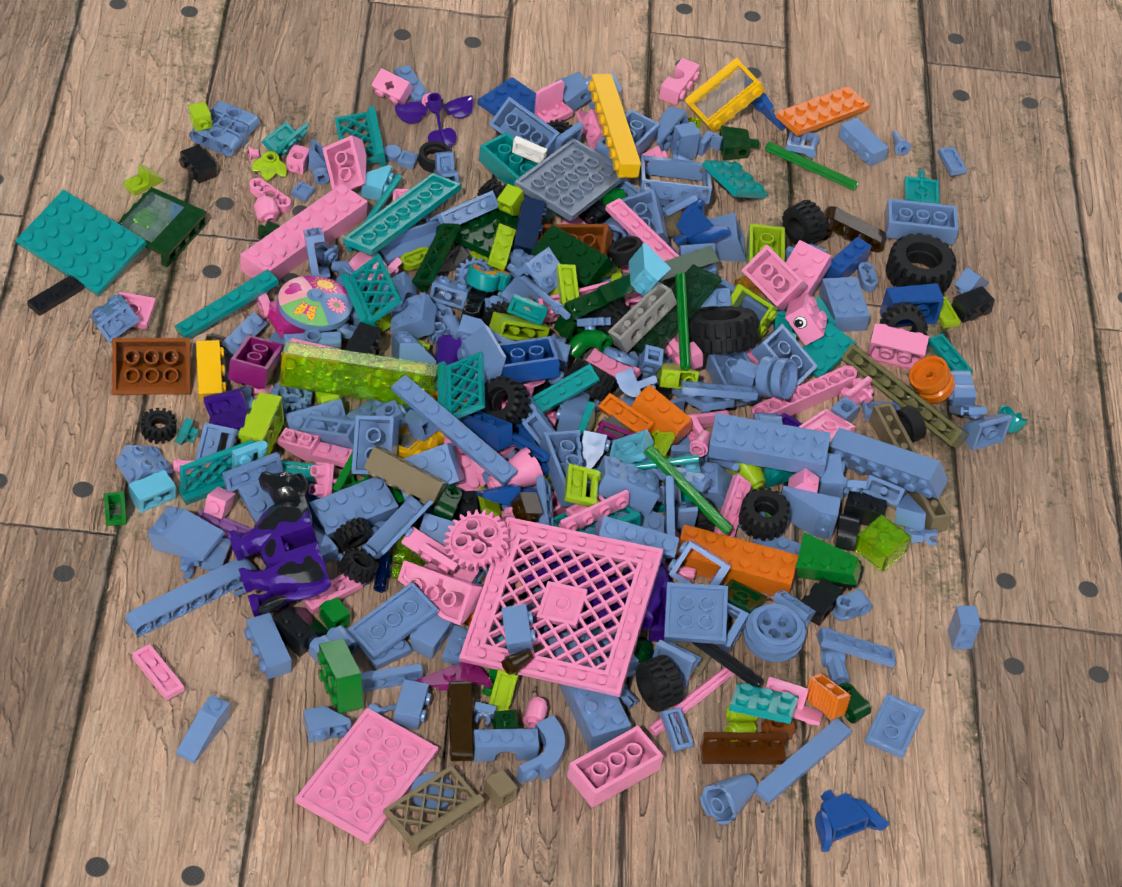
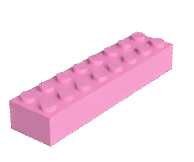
(286, 247)

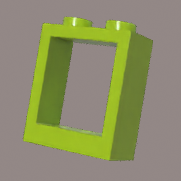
(738, 296)

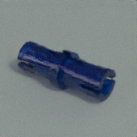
(383, 573)

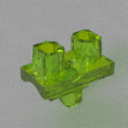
(399, 557)

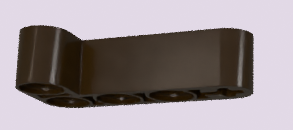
(852, 227)
(460, 720)

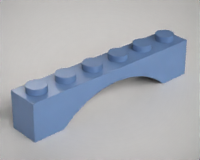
(470, 325)

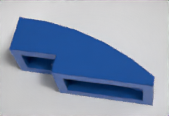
(503, 494)

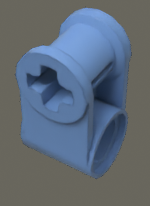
(851, 605)

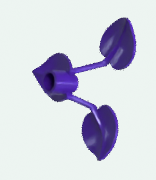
(459, 108)

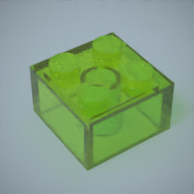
(882, 543)

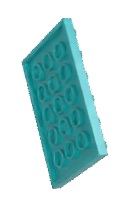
(81, 242)

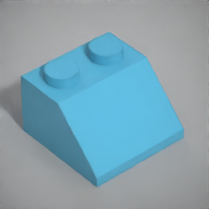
(646, 269)

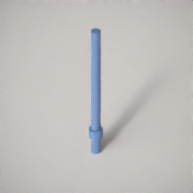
(555, 306)

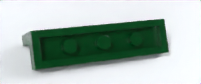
(435, 256)

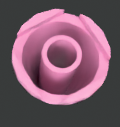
(527, 470)

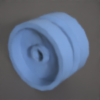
(776, 377)

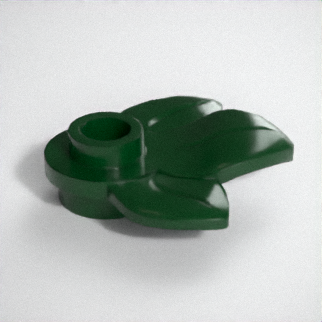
(643, 649)

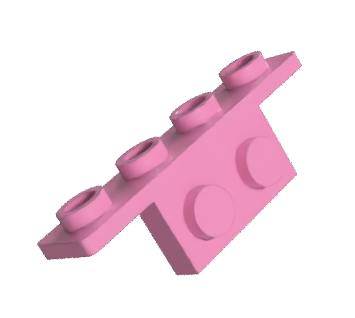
(591, 127)
(581, 515)
(435, 553)
(802, 712)

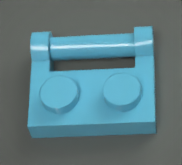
(245, 454)

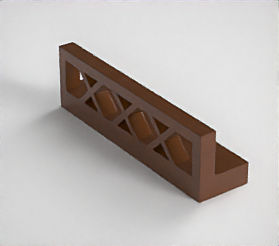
(743, 751)

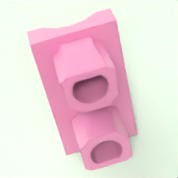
(861, 391)
(323, 479)

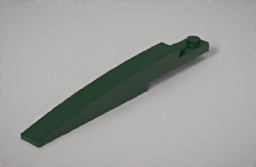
(622, 289)

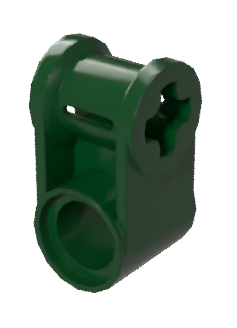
(447, 504)
(857, 707)

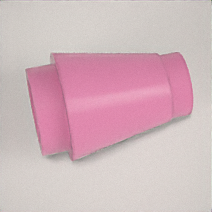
(700, 443)

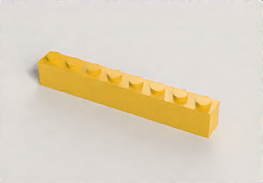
(614, 126)

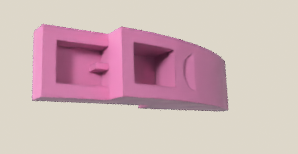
(312, 449)

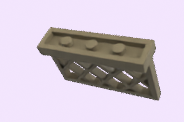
(441, 825)

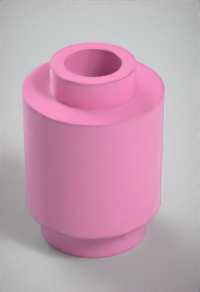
(535, 712)

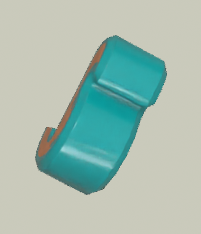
(487, 280)

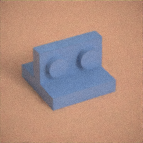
(684, 660)

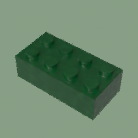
(590, 263)

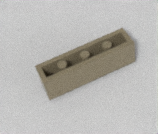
(404, 475)

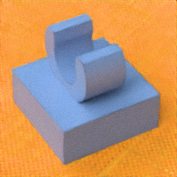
(483, 711)

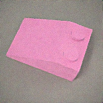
(346, 162)

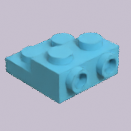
(631, 447)

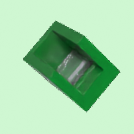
(115, 508)

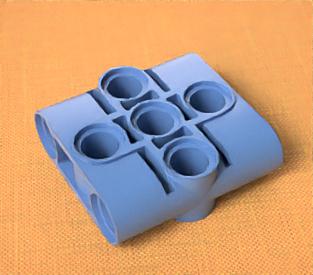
(229, 129)

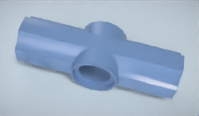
(315, 336)
(835, 664)

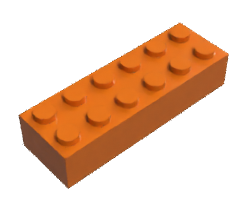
(751, 563)

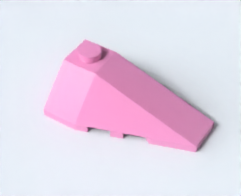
(450, 594)

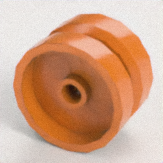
(932, 379)

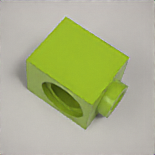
(200, 116)

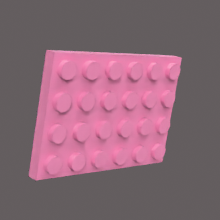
(366, 774)

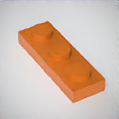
(625, 414)

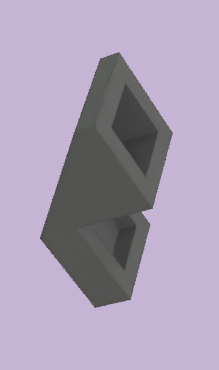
(454, 259)

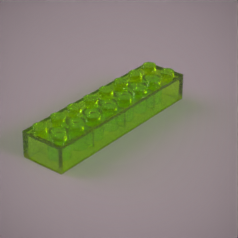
(351, 372)

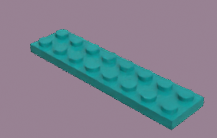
(401, 214)

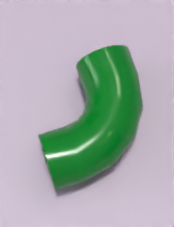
(589, 339)

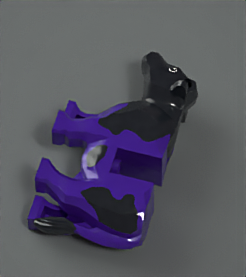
(286, 547)

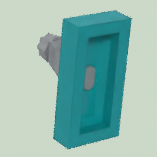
(527, 309)

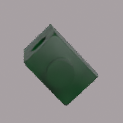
(736, 143)

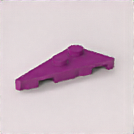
(457, 672)

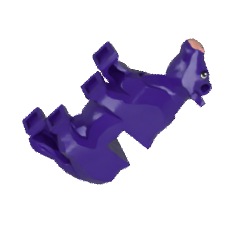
(655, 613)

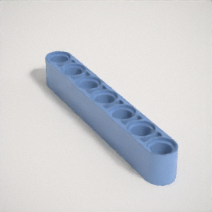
(186, 597)

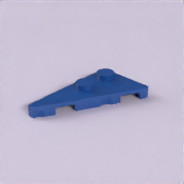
(764, 106)

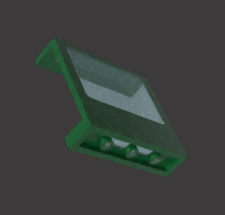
(164, 223)

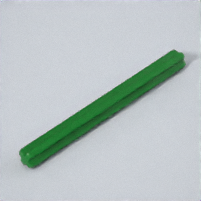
(811, 166)
(682, 314)
(688, 490)

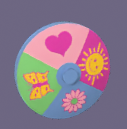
(314, 303)

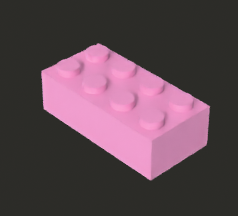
(615, 766)

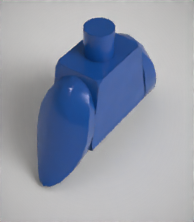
(697, 228)
(843, 817)

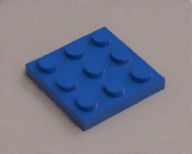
(511, 88)

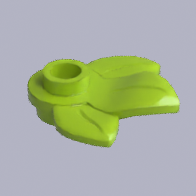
(269, 168)

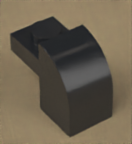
(846, 532)

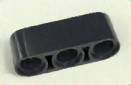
(474, 303)

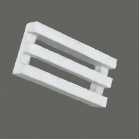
(528, 150)

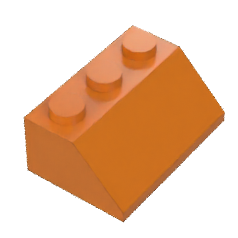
(663, 413)

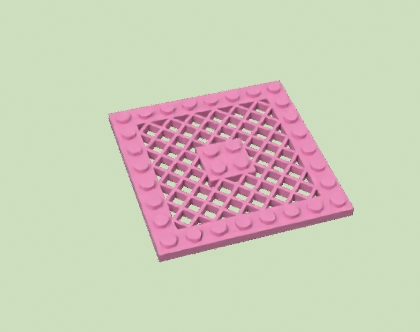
(565, 604)

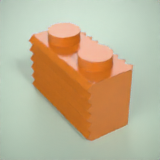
(827, 696)

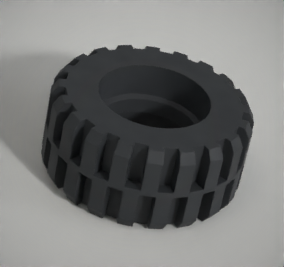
(924, 251)
(724, 330)

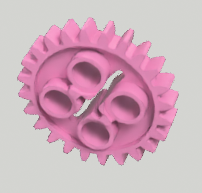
(462, 533)

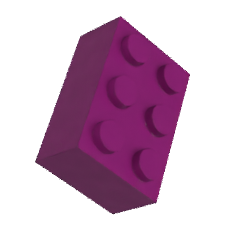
(255, 362)

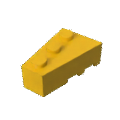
(209, 368)

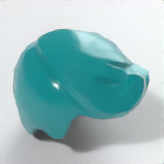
(1017, 421)

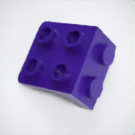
(227, 409)

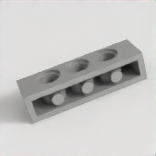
(642, 317)

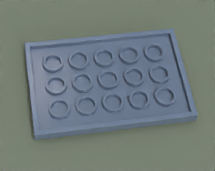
(570, 179)

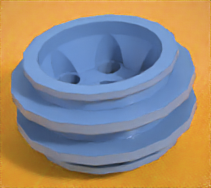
(775, 623)

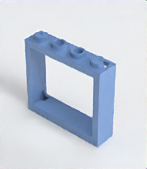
(676, 169)

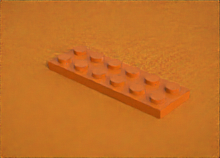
(822, 111)

